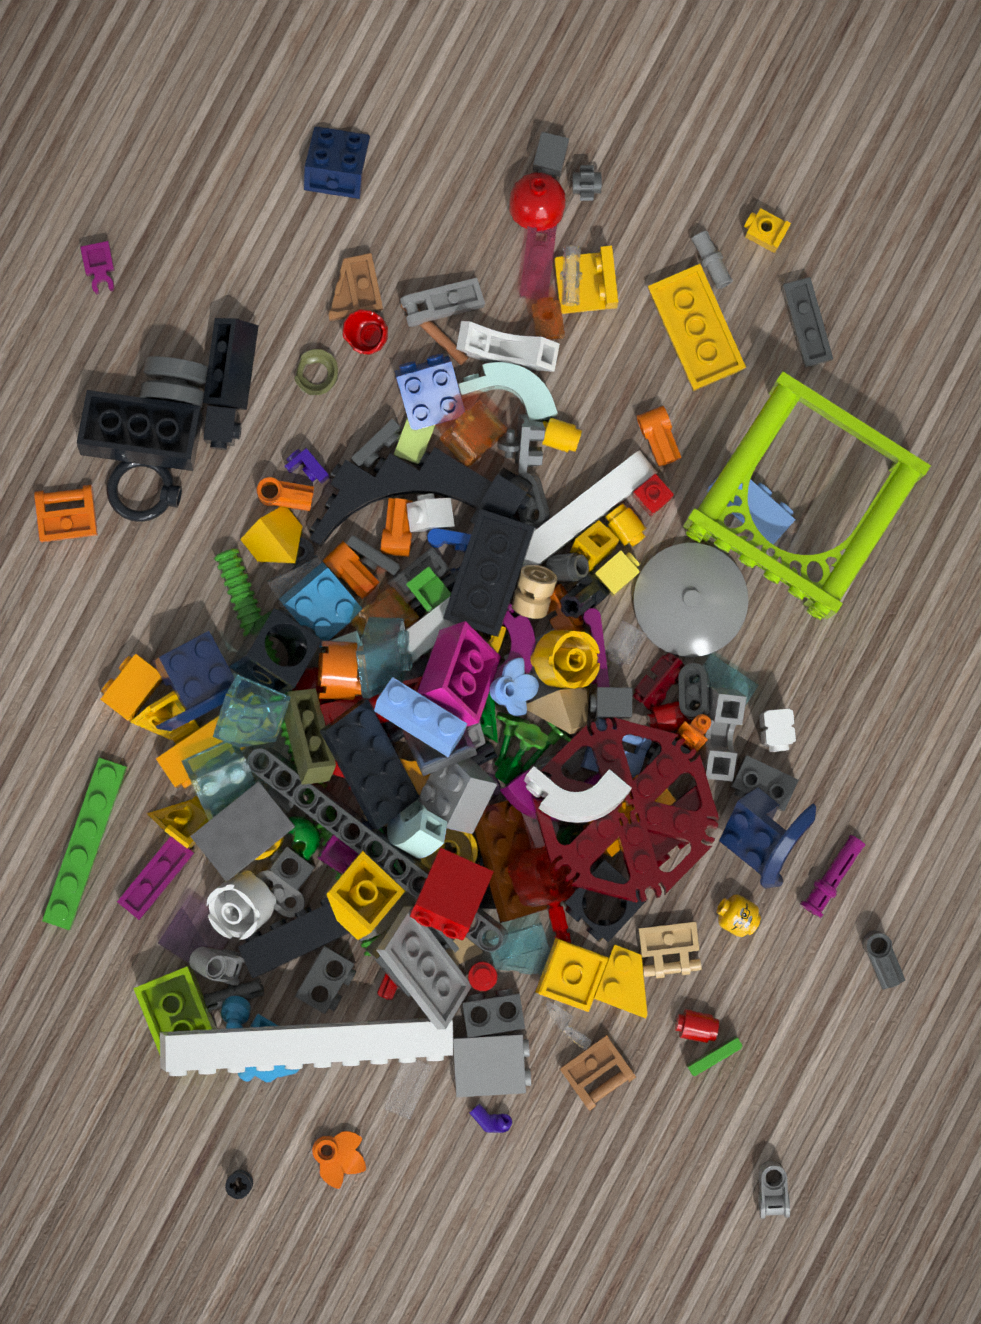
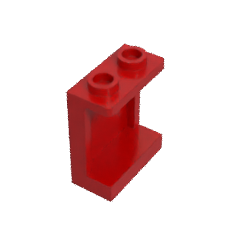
(451, 894)

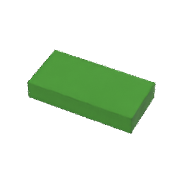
(714, 1056)

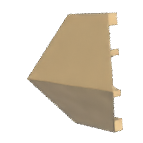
(563, 709)

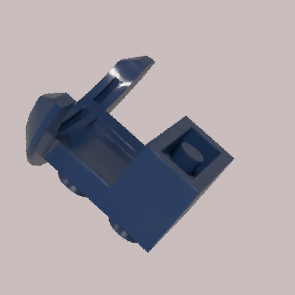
(197, 676)
(760, 839)

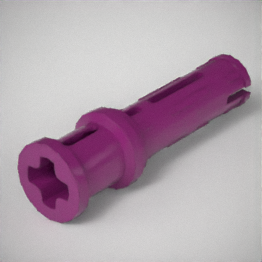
(825, 888)

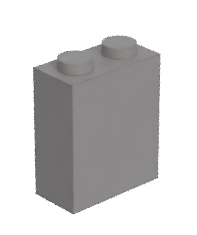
(491, 1065)

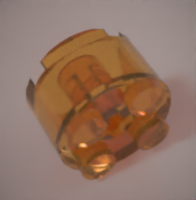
(473, 433)
(387, 605)

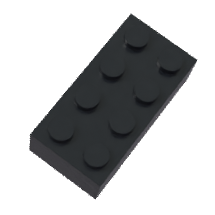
(139, 430)

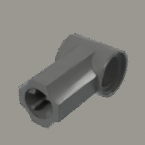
(884, 961)

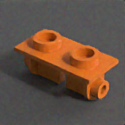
(560, 621)
(694, 732)

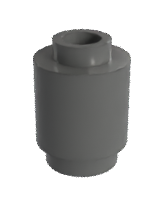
(568, 566)

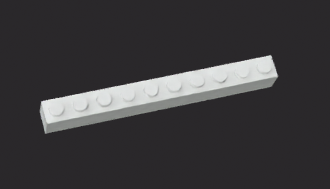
(303, 1045)

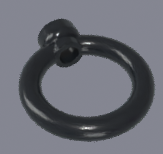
(169, 495)

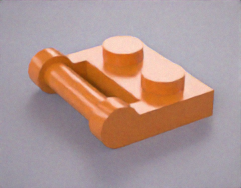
(68, 522)

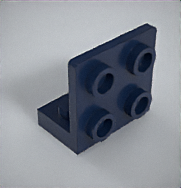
(336, 162)

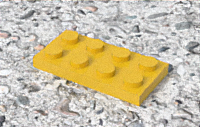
(696, 327)

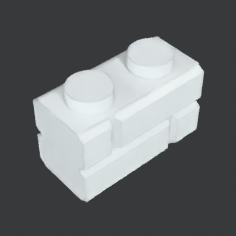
(777, 729)

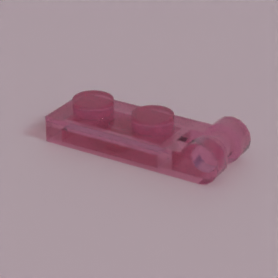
(537, 264)

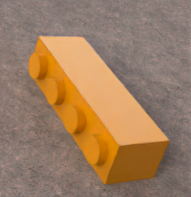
(193, 744)

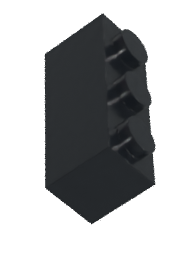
(230, 363)

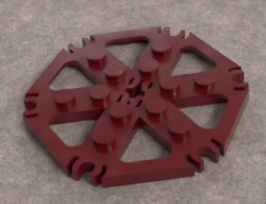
(652, 815)

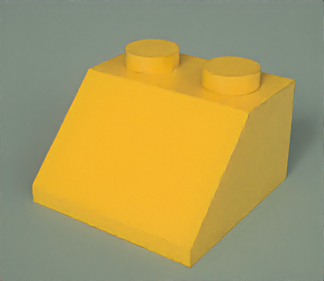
(363, 896)

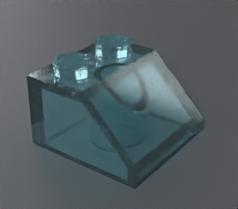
(382, 654)
(251, 714)

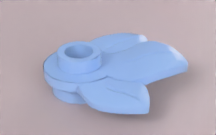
(514, 687)

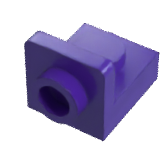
(312, 468)

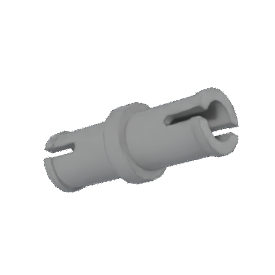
(712, 260)

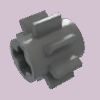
(586, 182)

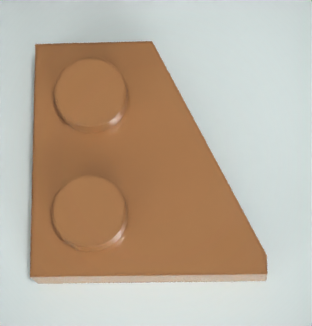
(356, 288)

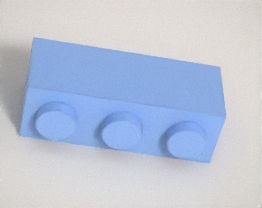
(768, 516)
(420, 717)

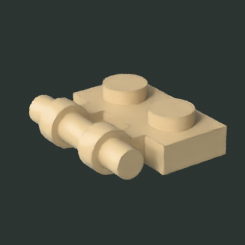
(669, 940)

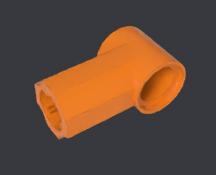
(657, 430)
(289, 494)
(396, 534)
(346, 565)

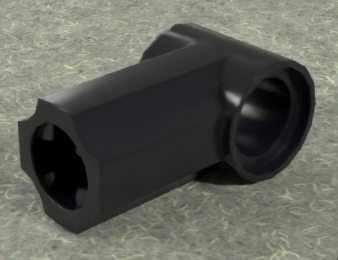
(584, 595)

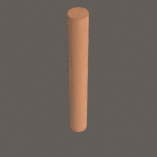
(459, 356)

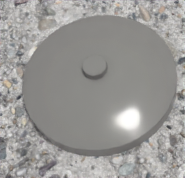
(690, 600)

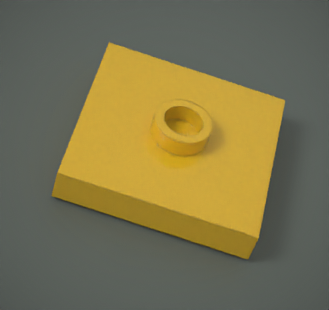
(572, 975)

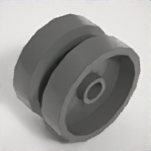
(173, 380)

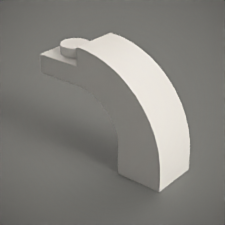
(495, 346)
(577, 806)

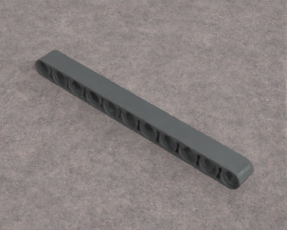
(367, 836)

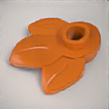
(341, 1160)

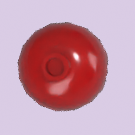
(537, 201)

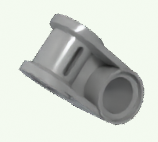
(217, 964)
(774, 1196)

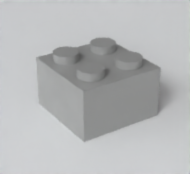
(458, 794)

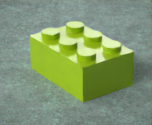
(174, 1004)

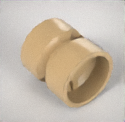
(534, 591)

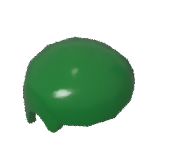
(305, 837)

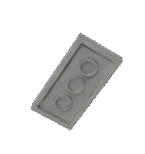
(424, 968)

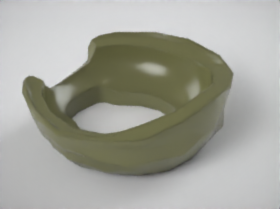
(317, 356)

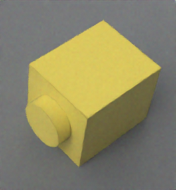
(618, 572)

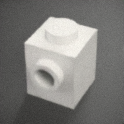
(430, 513)

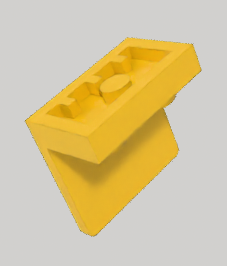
(597, 285)

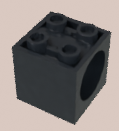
(254, 663)
(604, 928)

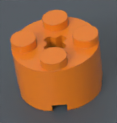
(338, 671)

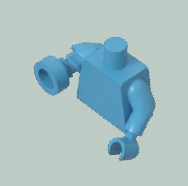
(236, 1012)

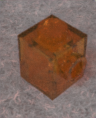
(548, 319)

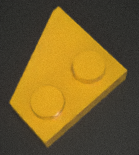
(623, 982)

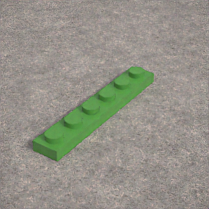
(84, 844)

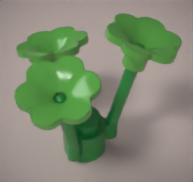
(530, 737)

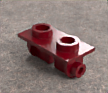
(654, 692)

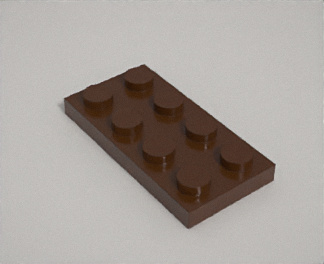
(500, 839)

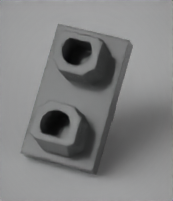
(524, 455)

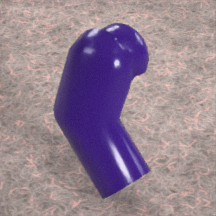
(491, 1123)

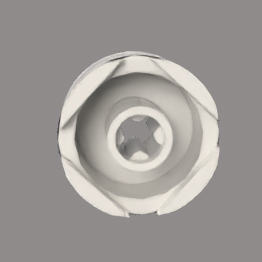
(240, 905)

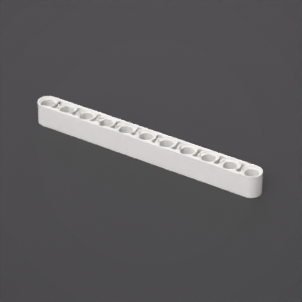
(552, 536)

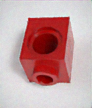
(653, 495)

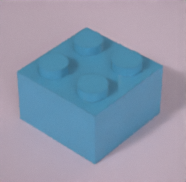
(321, 603)

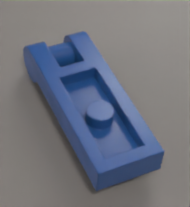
(438, 537)

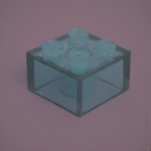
(218, 776)

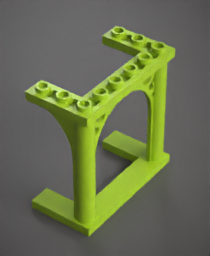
(708, 520)

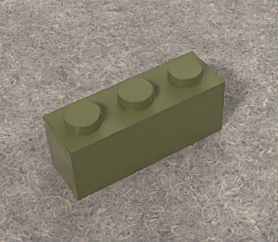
(309, 748)

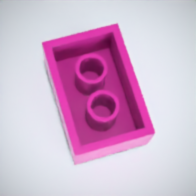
(460, 672)

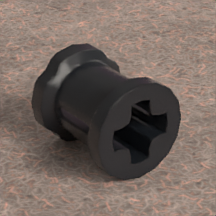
(232, 1189)

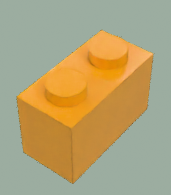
(131, 687)

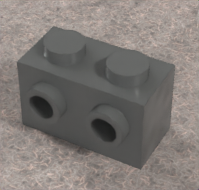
(770, 780)

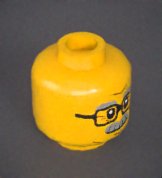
(738, 915)

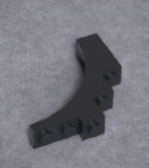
(394, 477)

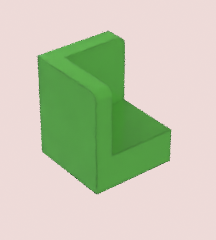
(429, 589)

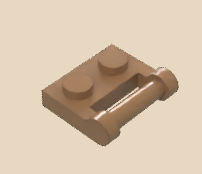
(591, 1065)

